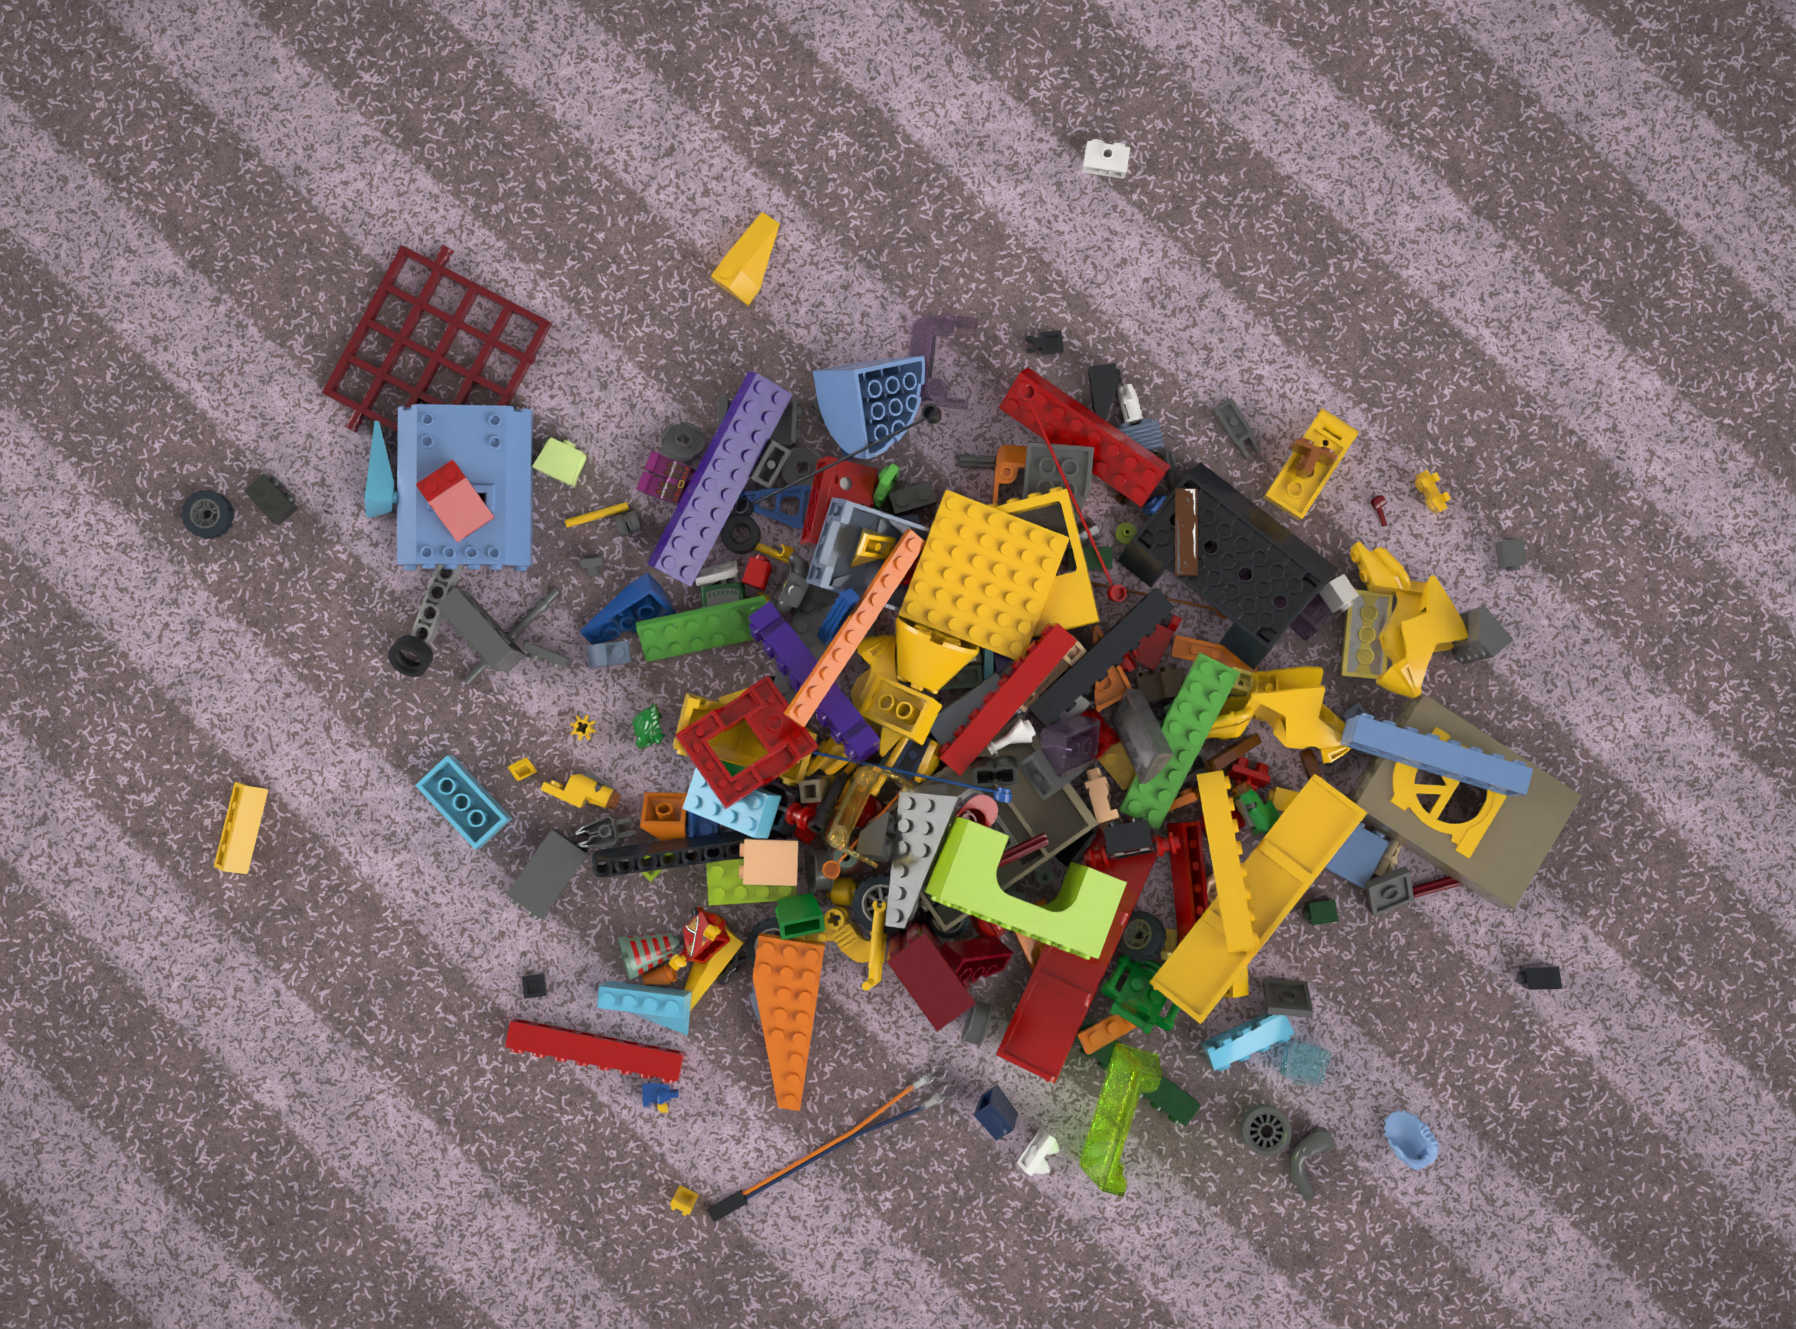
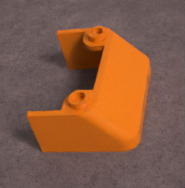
(1007, 462)

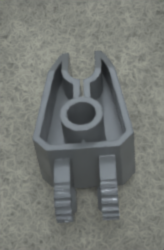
(606, 832)

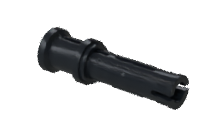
(825, 810)

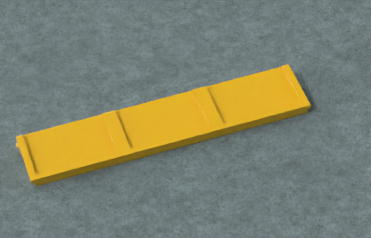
(1277, 877)

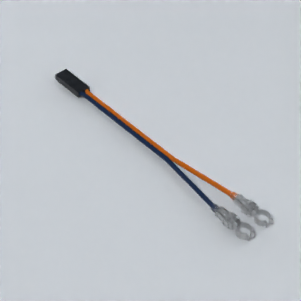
(738, 1199)

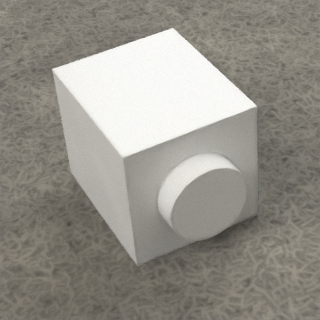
(1339, 594)

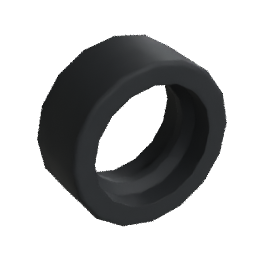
(405, 665)

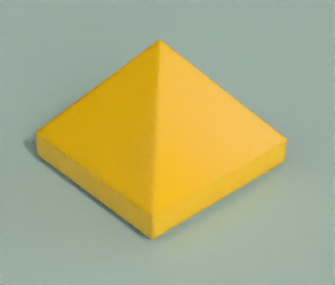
(522, 769)

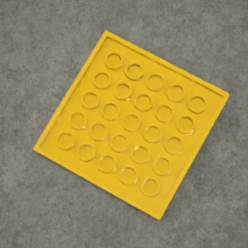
(983, 575)

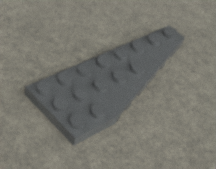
(1043, 475)

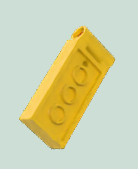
(1298, 494)

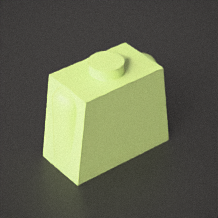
(560, 461)

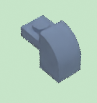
(608, 654)

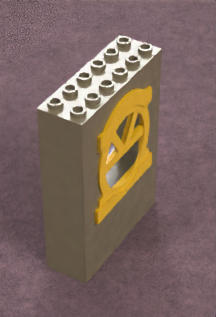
(1493, 851)

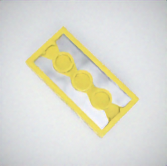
(1361, 645)

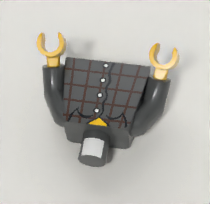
(792, 583)

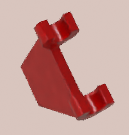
(1154, 646)

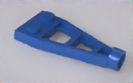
(801, 491)

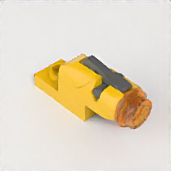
(584, 788)

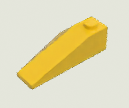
(745, 264)

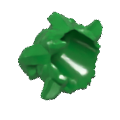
(647, 727)

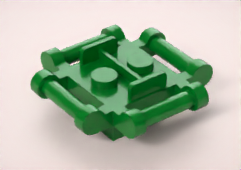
(1137, 998)

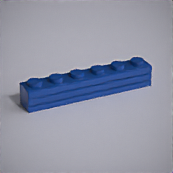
(837, 615)

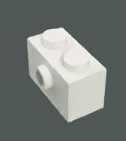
(1106, 159)

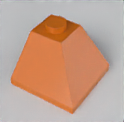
(664, 815)

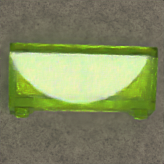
(1127, 1075)

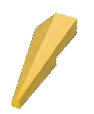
(703, 975)

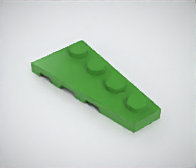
(887, 480)

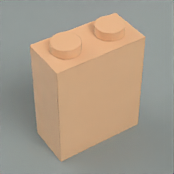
(769, 862)

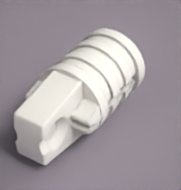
(1129, 404)

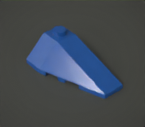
(637, 602)

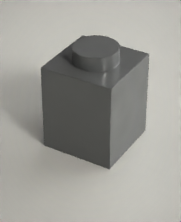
(1511, 554)

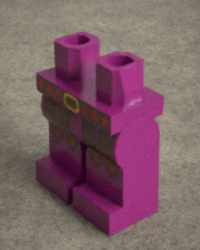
(676, 477)

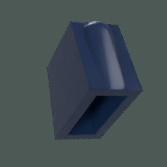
(996, 1113)

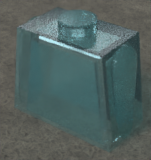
(1304, 1063)

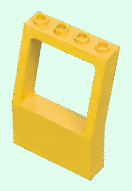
(1071, 594)

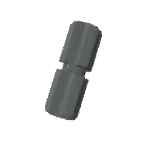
(982, 461)
(1172, 474)

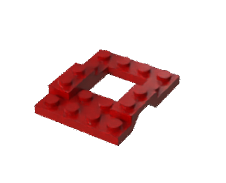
(763, 711)

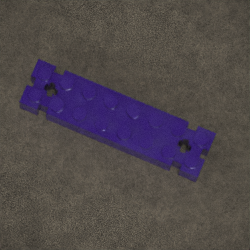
(797, 663)

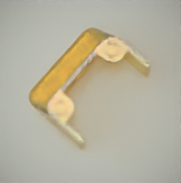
(852, 805)

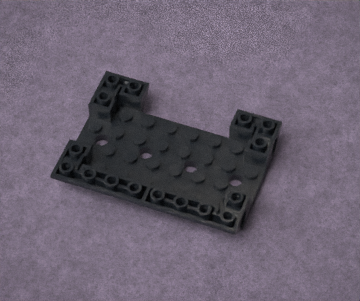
(1244, 540)

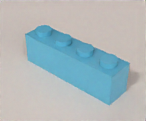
(656, 1004)
(1246, 1039)

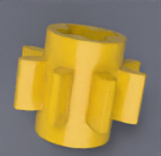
(589, 729)

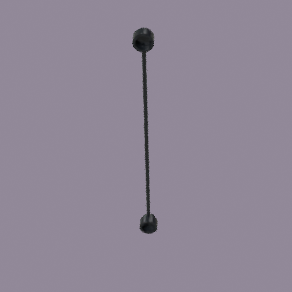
(929, 413)

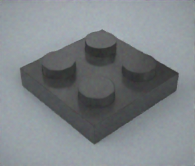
(554, 659)
(1389, 891)
(1287, 998)

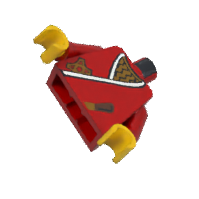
(702, 937)

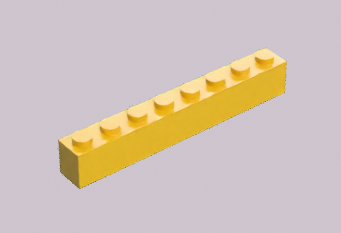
(1226, 862)

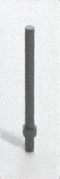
(542, 605)

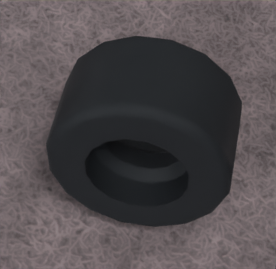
(727, 534)

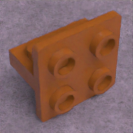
(1311, 455)

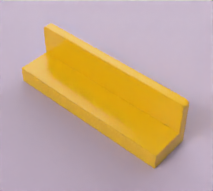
(240, 828)

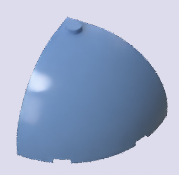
(869, 401)

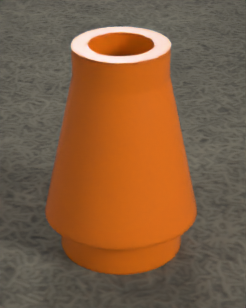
(660, 976)

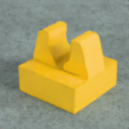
(684, 1200)

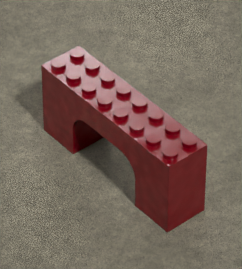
(928, 974)

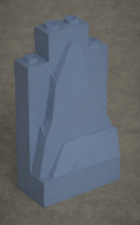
(838, 544)

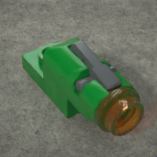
(1257, 815)

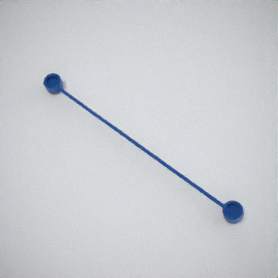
(1001, 794)

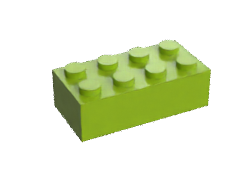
(727, 888)

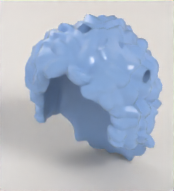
(1411, 1139)

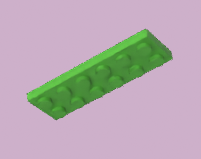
(698, 629)

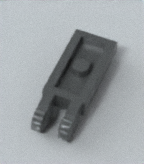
(1236, 427)

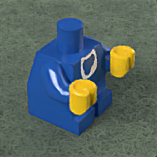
(658, 1094)

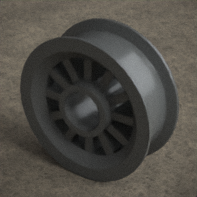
(813, 867)
(977, 1023)
(1263, 1149)

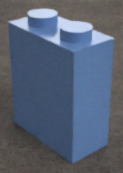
(1358, 856)

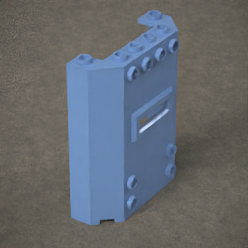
(496, 457)

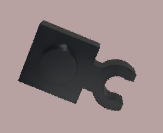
(1049, 343)

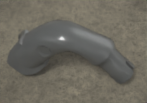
(1318, 1141)

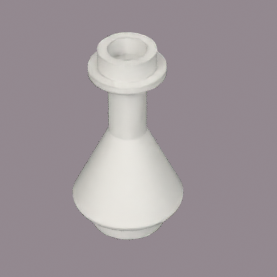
(1020, 733)

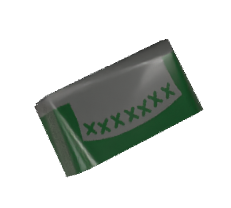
(722, 593)

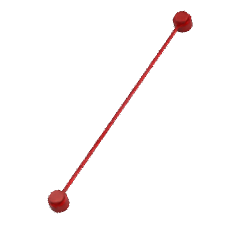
(1025, 393)

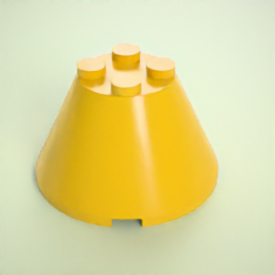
(928, 655)

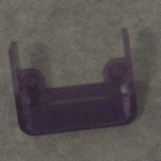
(923, 344)

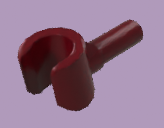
(1377, 503)

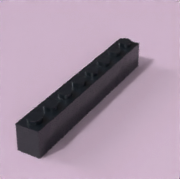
(1100, 657)

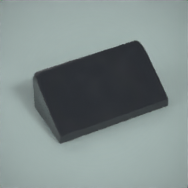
(1075, 849)

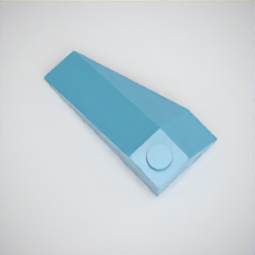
(380, 484)

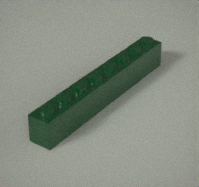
(1167, 1096)

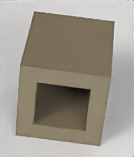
(814, 789)

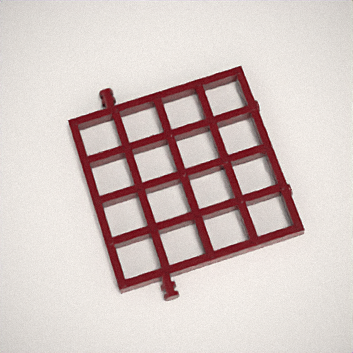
(436, 358)

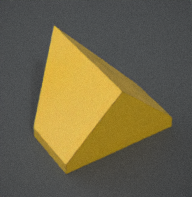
(872, 547)

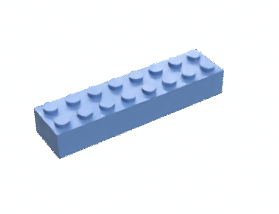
(1436, 756)

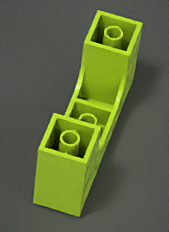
(968, 882)

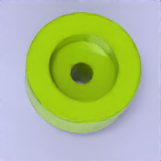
(1120, 534)

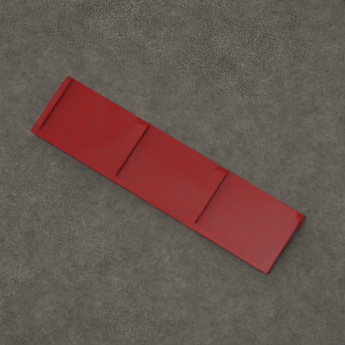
(1067, 983)

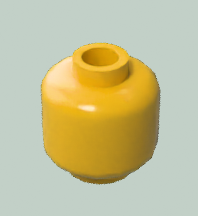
(843, 891)

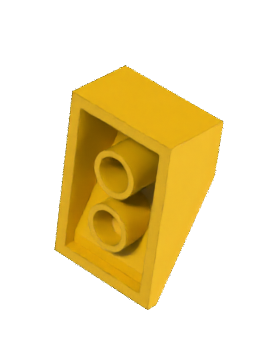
(900, 709)

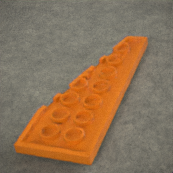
(786, 994)

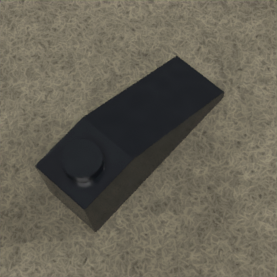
(1103, 385)

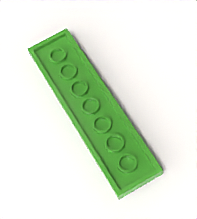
(1185, 731)

